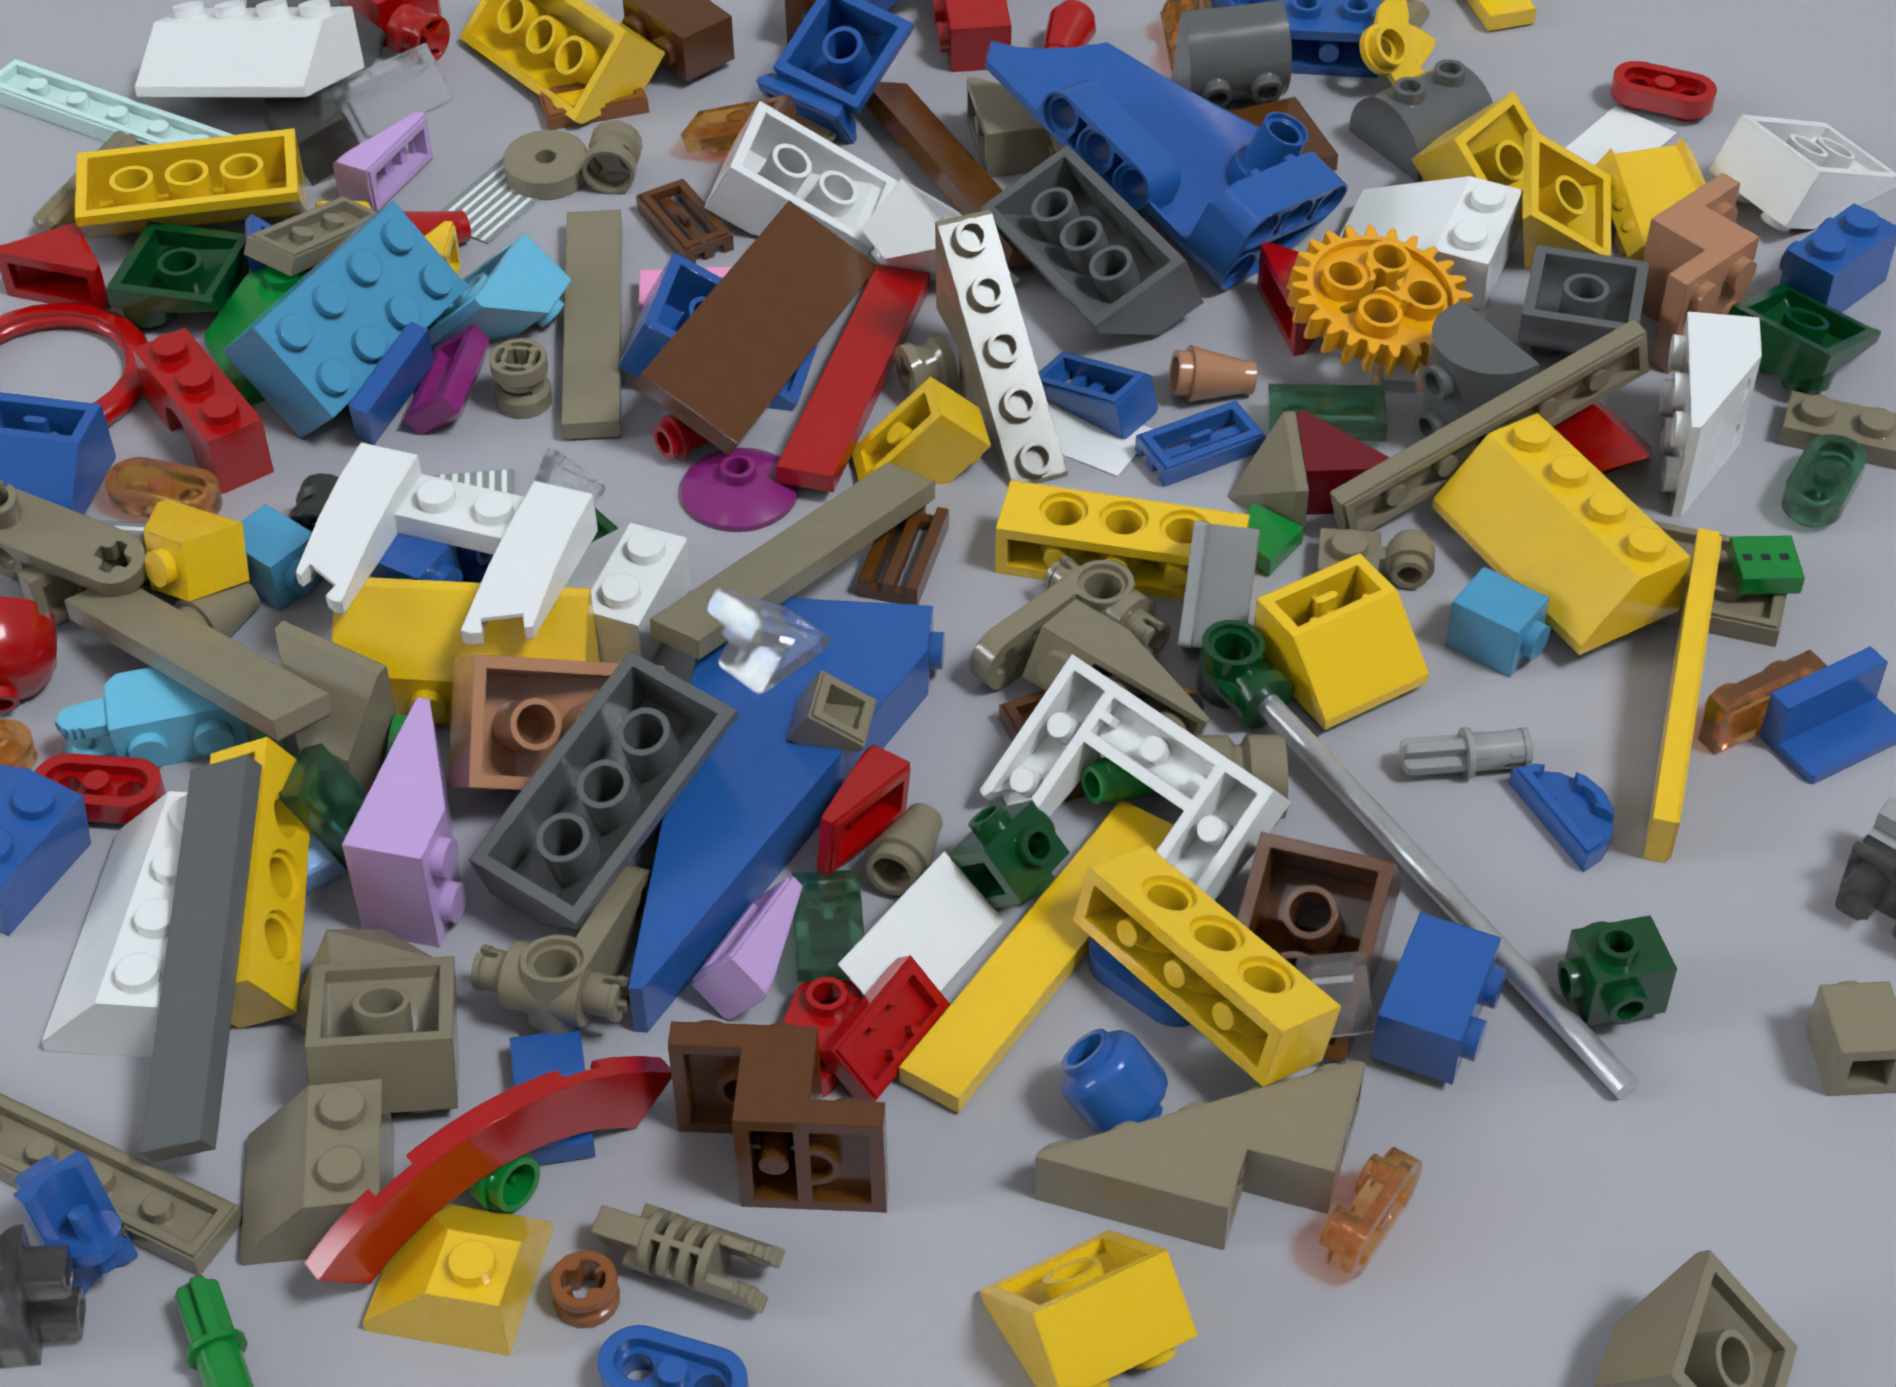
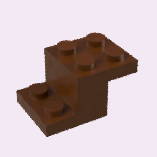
(786, 1138)

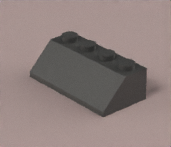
(1095, 248)
(600, 793)

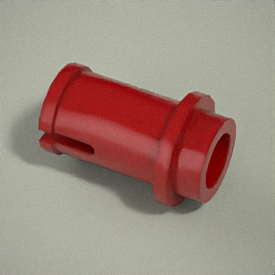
(676, 438)

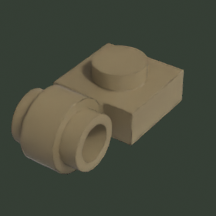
(1406, 559)

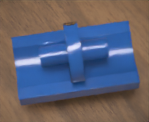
(70, 1207)

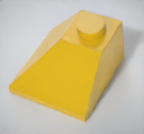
(1481, 146)
(461, 1280)

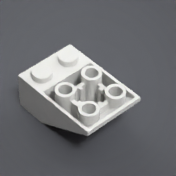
(1706, 400)

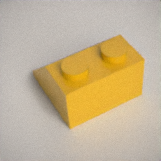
(1092, 1312)

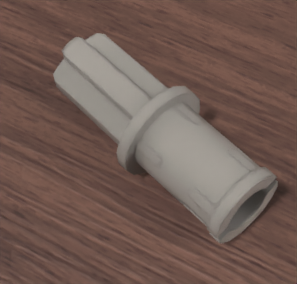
(1466, 752)

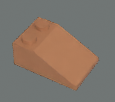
(513, 715)

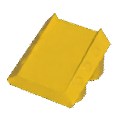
(1644, 186)

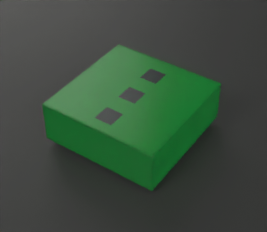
(1765, 564)

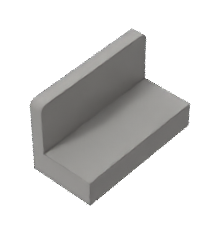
(1217, 578)

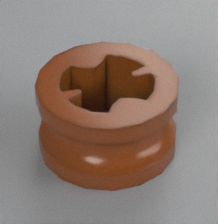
(600, 1301)

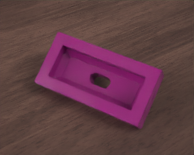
(448, 381)

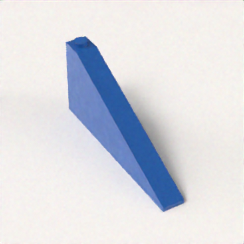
(764, 794)

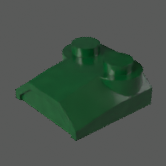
(177, 272)
(1804, 337)

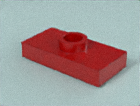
(884, 1029)

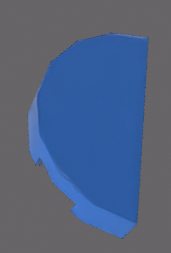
(1570, 809)

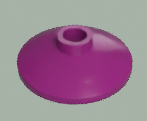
(737, 491)

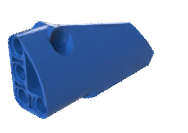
(1177, 156)

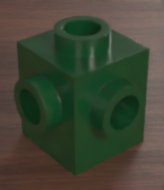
(1010, 853)
(1617, 971)

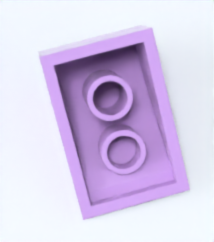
(404, 841)

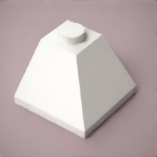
(905, 229)

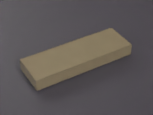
(307, 237)

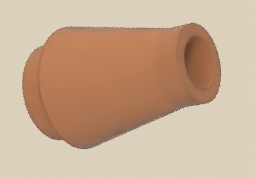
(1208, 374)

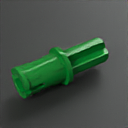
(214, 1343)

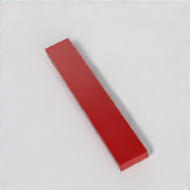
(853, 379)

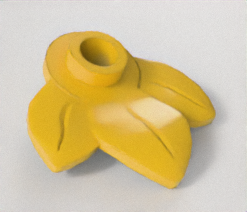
(1394, 45)

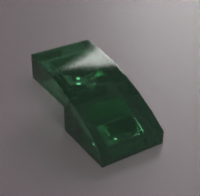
(827, 922)

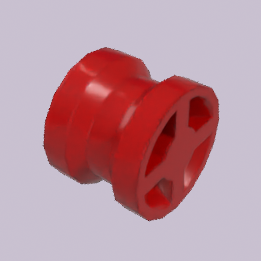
(412, 27)

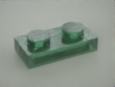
(1351, 408)
(323, 797)

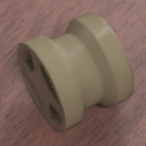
(920, 362)

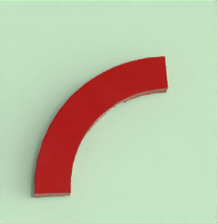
(519, 1120)

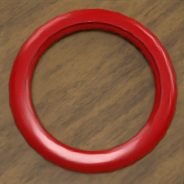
(92, 319)

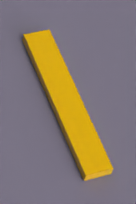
(1683, 697)
(1021, 973)

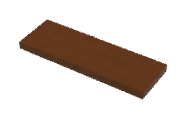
(756, 328)

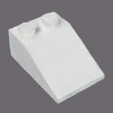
(784, 162)
(1799, 170)
(1462, 217)

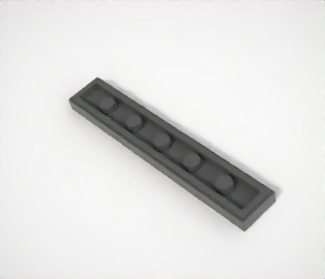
(201, 961)

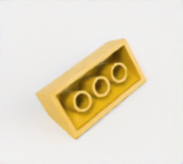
(562, 45)
(189, 182)
(1564, 532)
(418, 634)

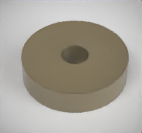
(545, 164)

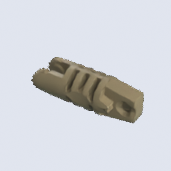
(686, 1252)

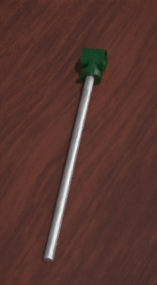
(1240, 678)

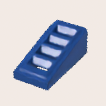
(1100, 393)

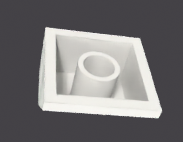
(631, 580)

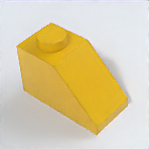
(927, 434)
(193, 551)

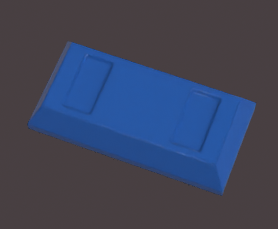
(812, 105)

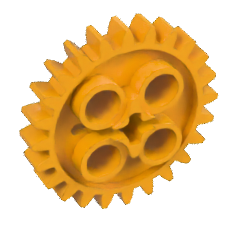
(1372, 297)

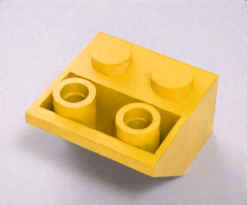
(1341, 640)

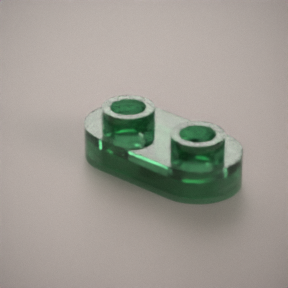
(1823, 480)

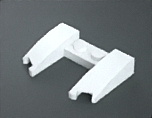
(384, 493)
(1094, 716)

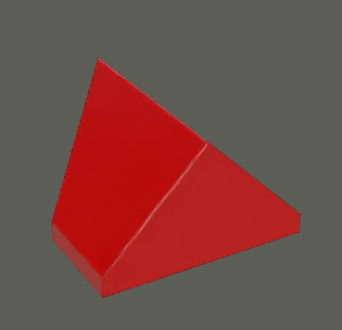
(1603, 438)

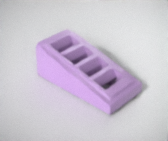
(381, 164)
(749, 954)

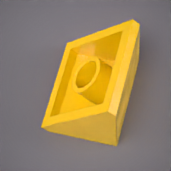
(1563, 200)

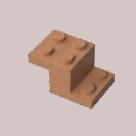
(1696, 261)

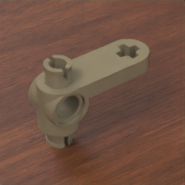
(66, 544)
(1099, 584)
(570, 978)

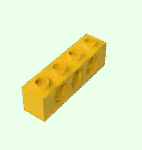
(1143, 535)
(274, 897)
(1206, 965)

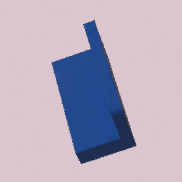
(1831, 717)

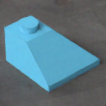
(505, 294)

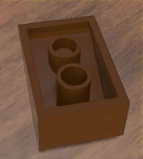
(1320, 903)

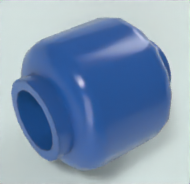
(1112, 1080)

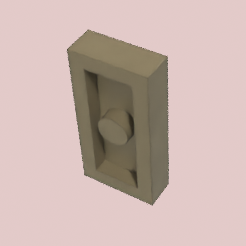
(1819, 415)

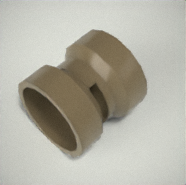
(612, 157)
(520, 378)

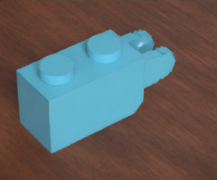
(149, 720)

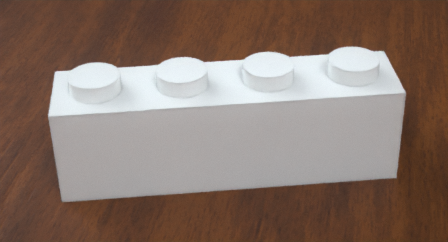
(249, 50)
(119, 959)

